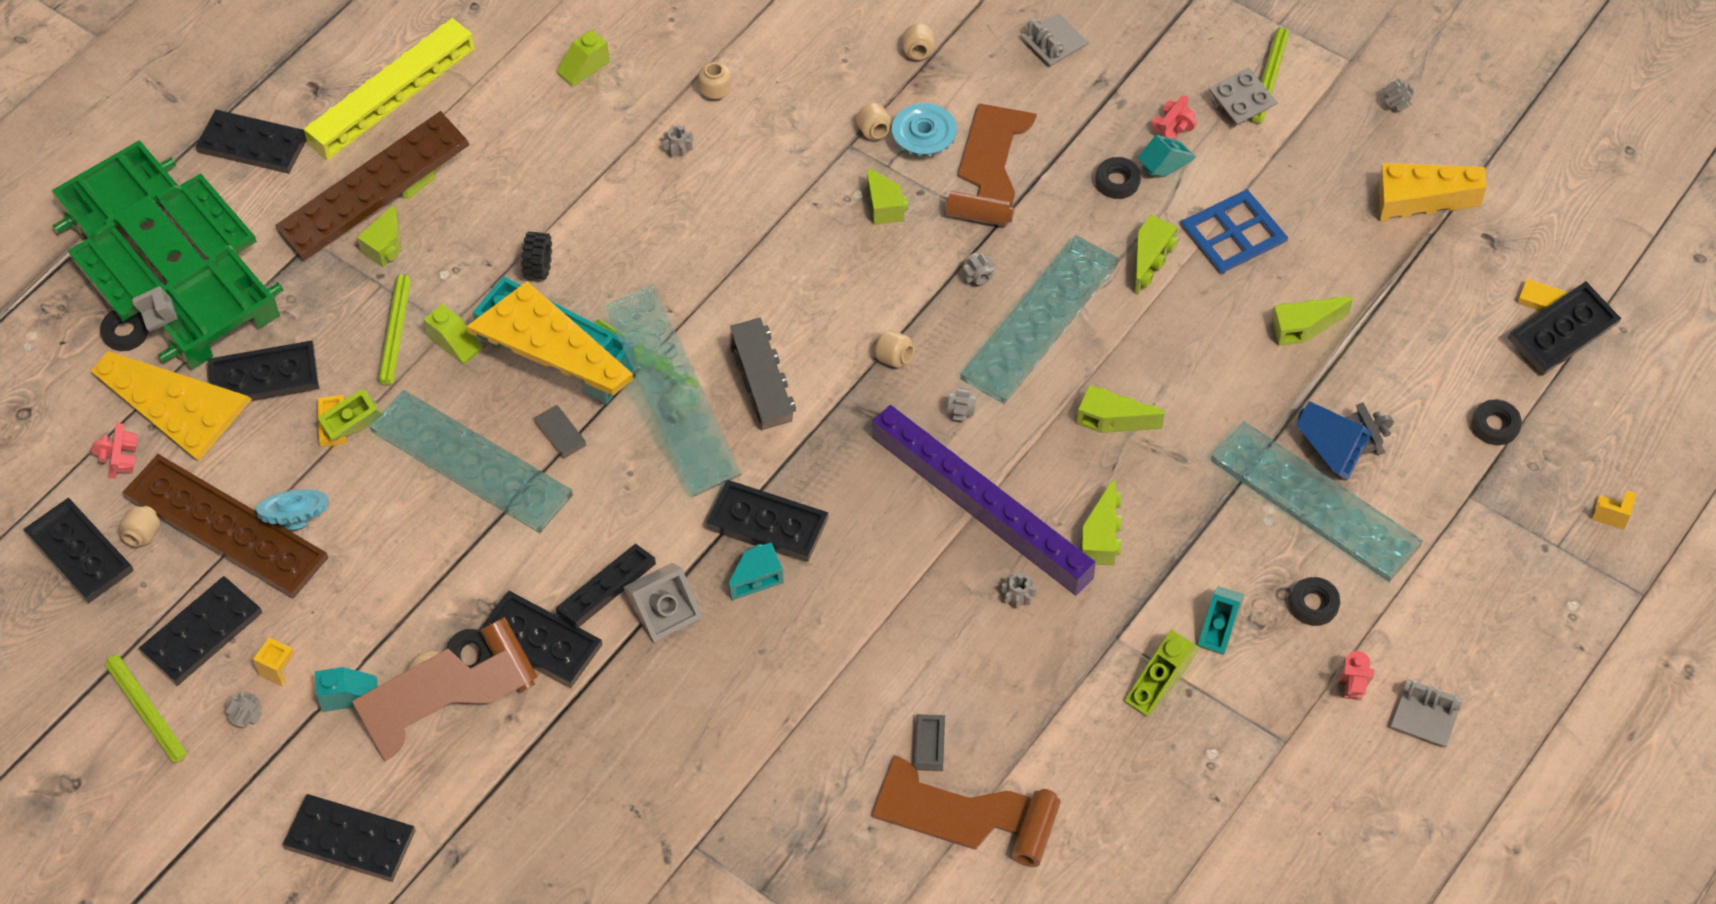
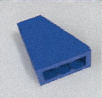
(1334, 437)

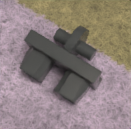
(1379, 425)

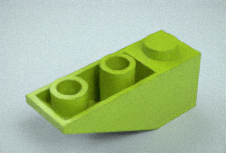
(1154, 242)
(1303, 320)
(1117, 413)
(1100, 528)
(1162, 672)

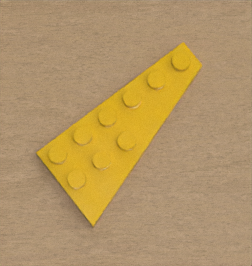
(549, 337)
(181, 406)

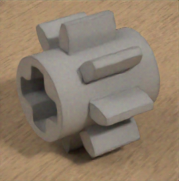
(1399, 94)
(678, 140)
(978, 268)
(961, 403)
(1019, 589)
(243, 709)

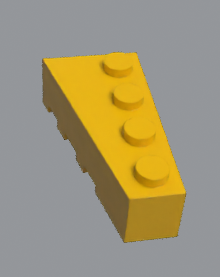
(1428, 188)

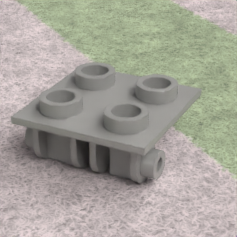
(1053, 38)
(1242, 96)
(1427, 713)

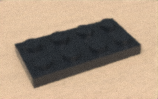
(251, 141)
(1564, 328)
(267, 371)
(766, 519)
(78, 550)
(200, 630)
(547, 639)
(349, 837)

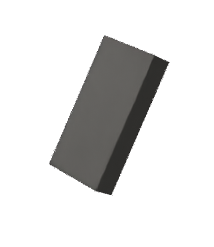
(560, 431)
(929, 742)

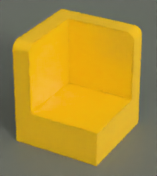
(1613, 511)
(272, 660)

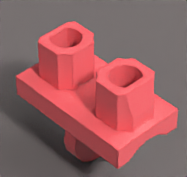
(1176, 120)
(121, 440)
(1356, 675)

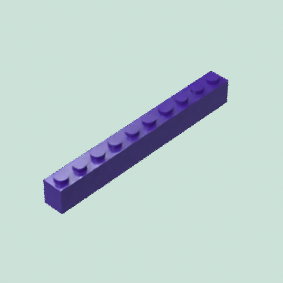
(983, 500)

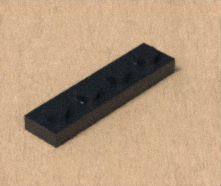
(605, 586)

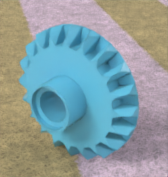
(924, 129)
(292, 507)

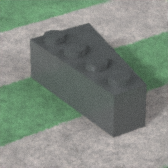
(761, 373)

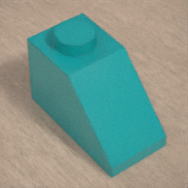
(1164, 156)
(756, 572)
(1220, 619)
(340, 686)

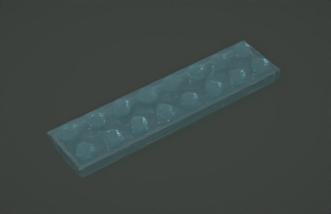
(1039, 319)
(672, 390)
(471, 461)
(1316, 501)

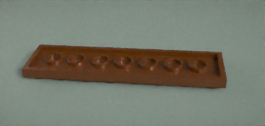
(372, 185)
(226, 525)

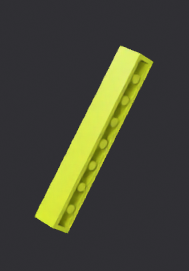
(389, 89)

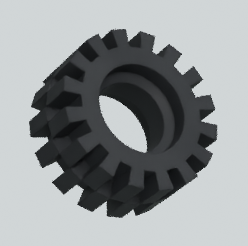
(536, 255)

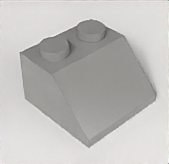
(663, 601)

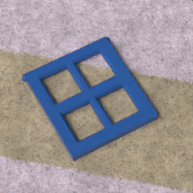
(1219, 211)

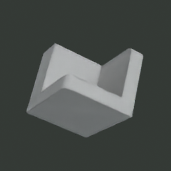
(155, 308)

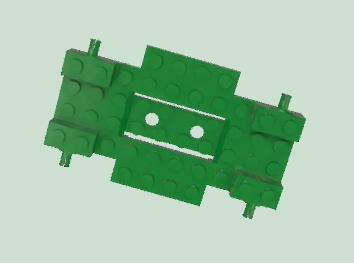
(207, 294)

